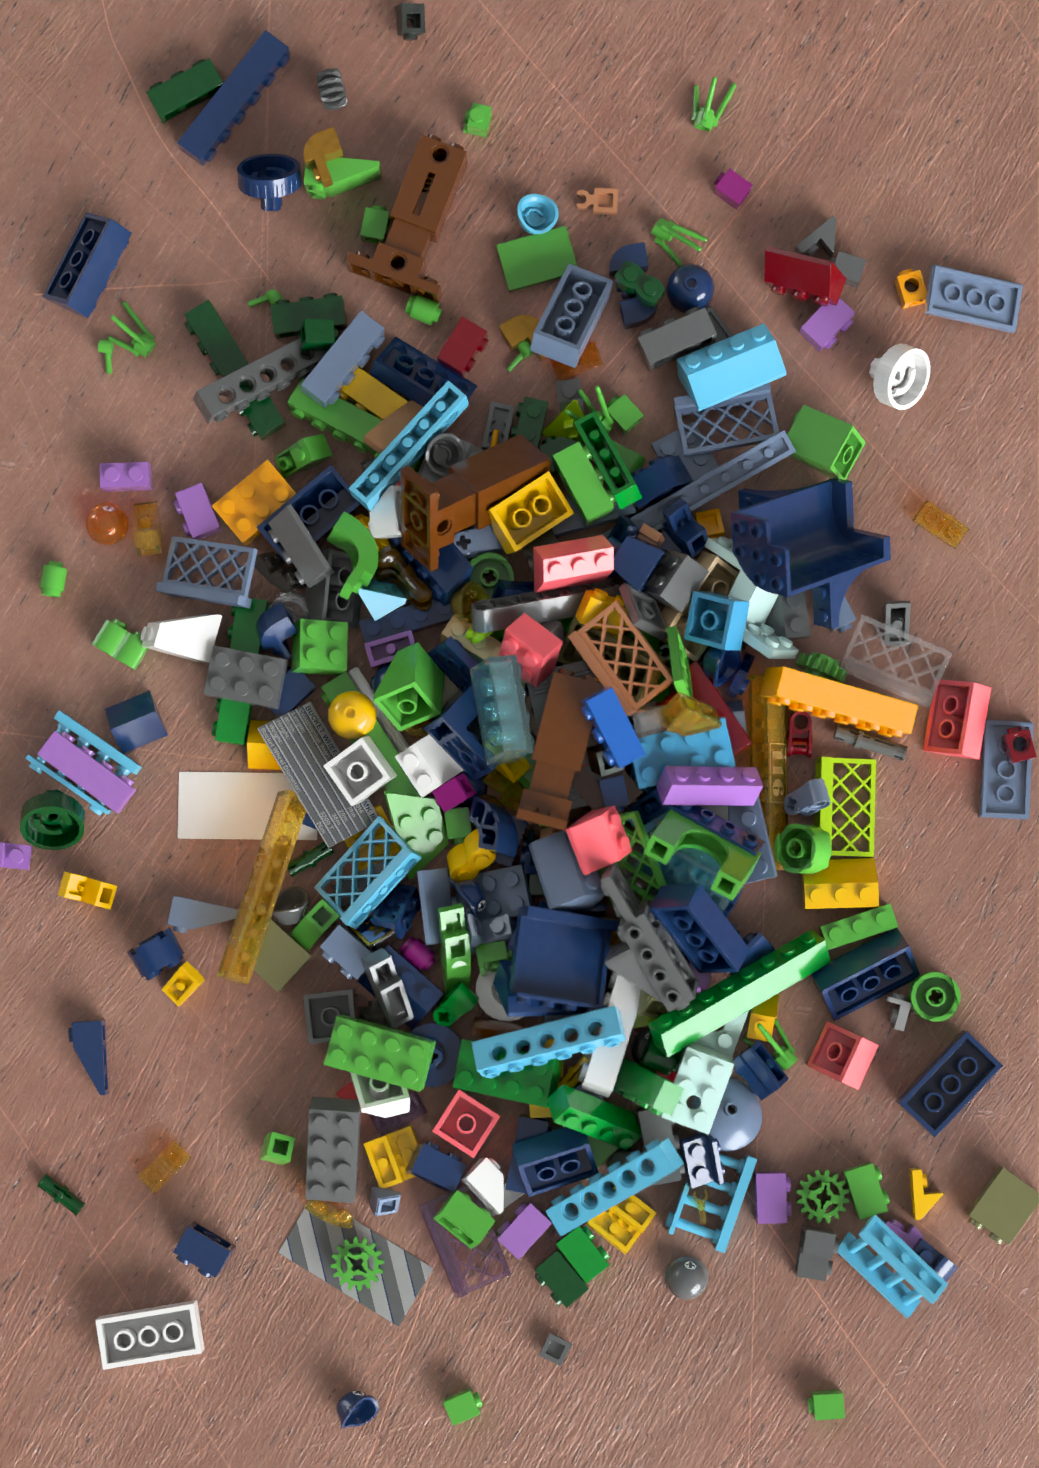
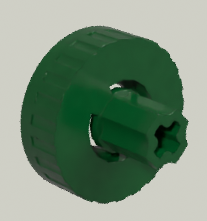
(54, 809)

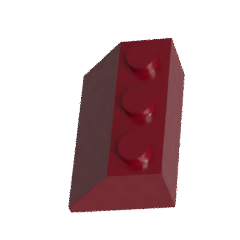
(803, 276)

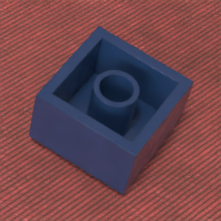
(660, 479)
(203, 1250)

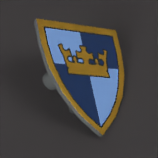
(371, 934)

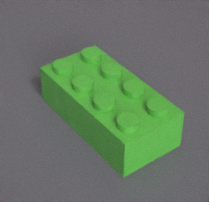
(380, 1052)

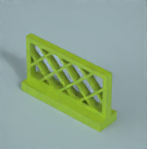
(823, 817)

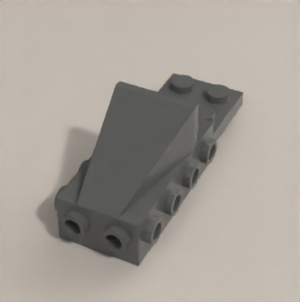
(646, 950)

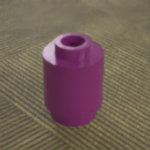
(418, 954)

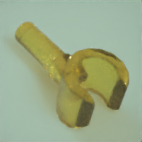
(701, 1205)

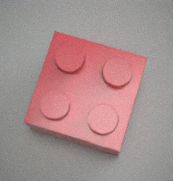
(534, 647)
(466, 1122)

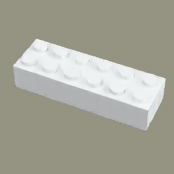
(604, 1063)

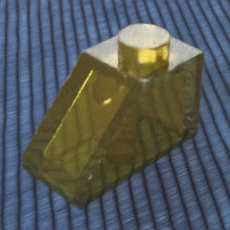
(147, 528)
(689, 716)

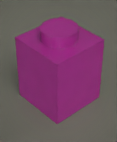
(732, 188)
(454, 792)

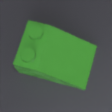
(345, 176)

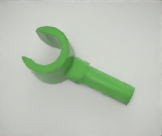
(272, 295)
(106, 347)
(524, 349)

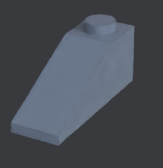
(195, 914)

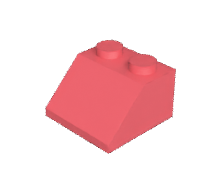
(598, 839)
(842, 1055)

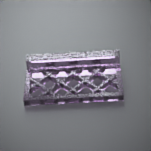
(448, 1254)

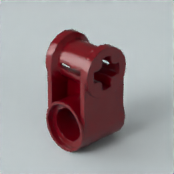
(799, 736)

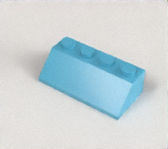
(731, 367)

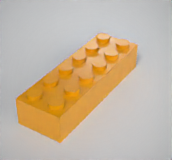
(838, 701)

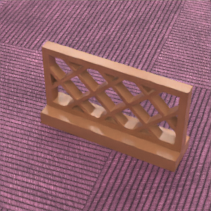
(603, 670)

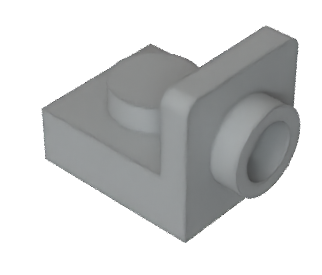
(899, 1015)

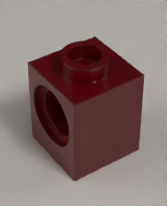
(1014, 755)

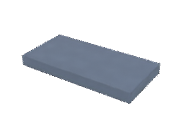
(973, 298)
(1004, 785)

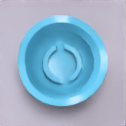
(537, 213)

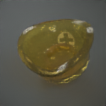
(464, 598)

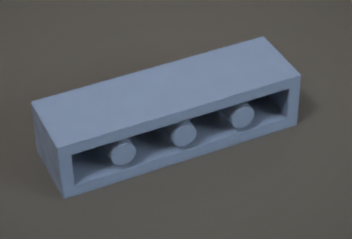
(343, 359)

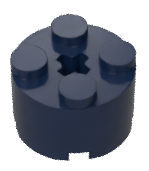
(156, 953)

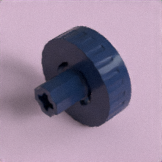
(269, 178)
(450, 1043)

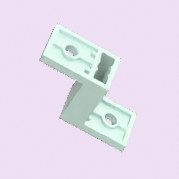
(761, 602)
(705, 1073)

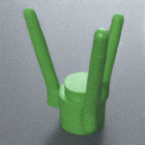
(704, 118)
(667, 230)
(142, 343)
(604, 416)
(782, 1055)

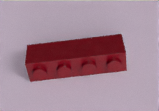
(707, 693)

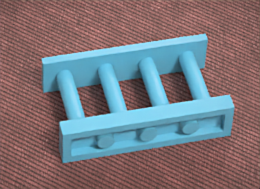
(105, 753)
(727, 1213)
(900, 1257)

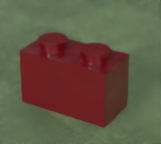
(463, 346)

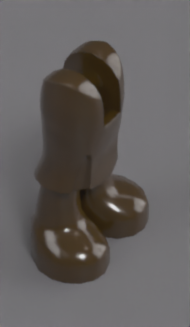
(393, 566)

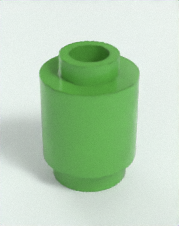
(423, 309)
(53, 579)

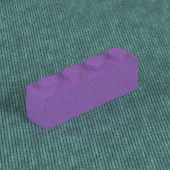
(86, 771)
(709, 785)

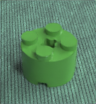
(490, 563)
(803, 848)
(945, 1004)

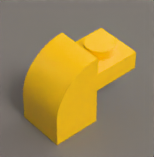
(87, 890)

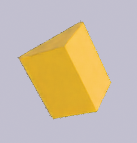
(257, 750)

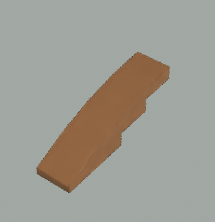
(391, 426)

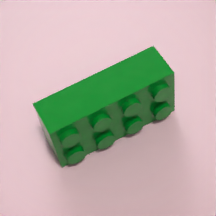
(529, 1086)

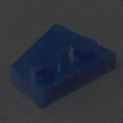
(739, 681)

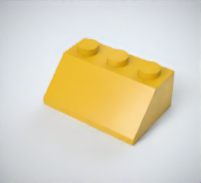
(529, 513)
(842, 885)

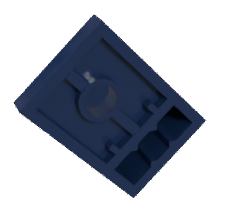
(449, 726)

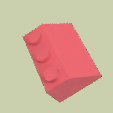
(572, 563)
(957, 719)

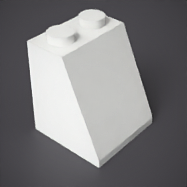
(183, 637)

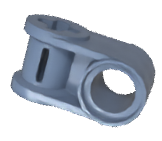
(480, 541)
(807, 799)

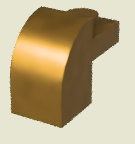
(320, 149)
(518, 330)

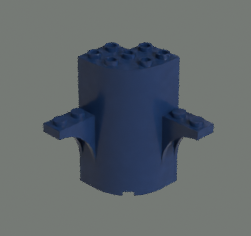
(804, 543)

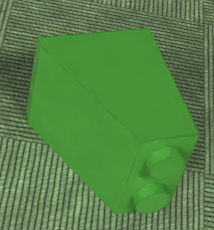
(825, 443)
(410, 688)

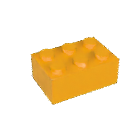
(253, 501)

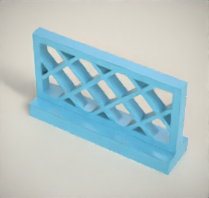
(377, 888)

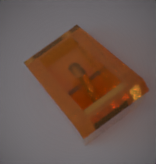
(589, 360)

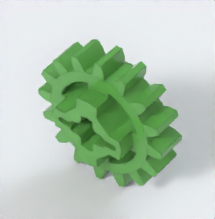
(821, 666)
(820, 1208)
(348, 1255)

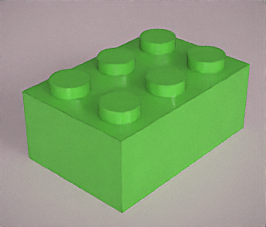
(584, 483)

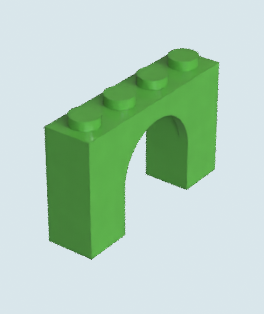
(679, 832)

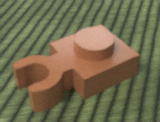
(603, 201)

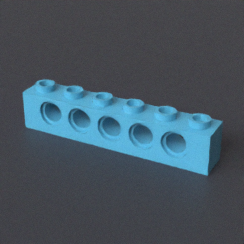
(409, 445)
(487, 1049)
(665, 1162)

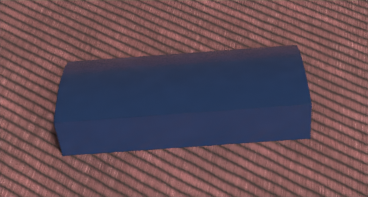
(416, 373)

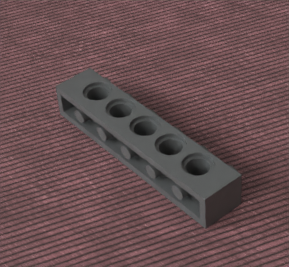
(214, 409)

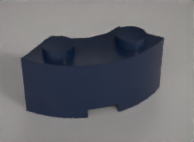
(494, 826)

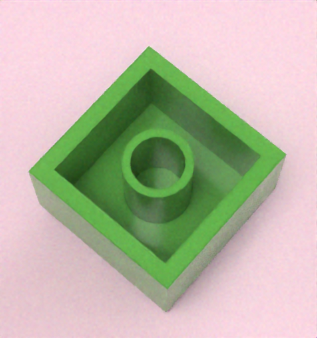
(320, 647)

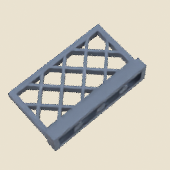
(685, 406)
(202, 592)

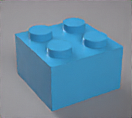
(716, 620)

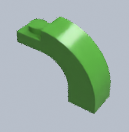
(360, 547)

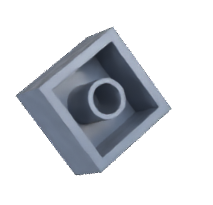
(346, 951)

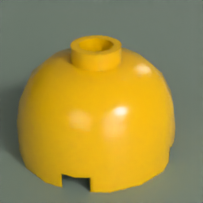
(352, 715)

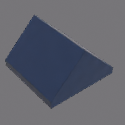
(135, 722)

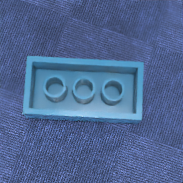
(672, 749)

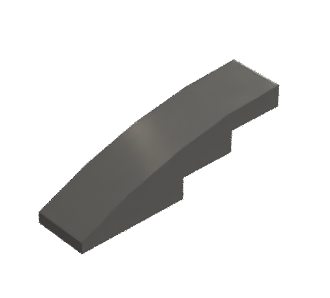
(499, 418)

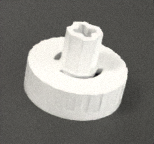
(904, 368)
(488, 998)

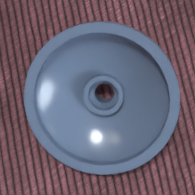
(735, 1129)

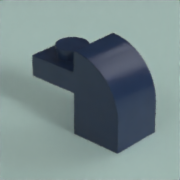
(634, 253)
(634, 313)
(683, 529)
(273, 628)
(935, 1259)

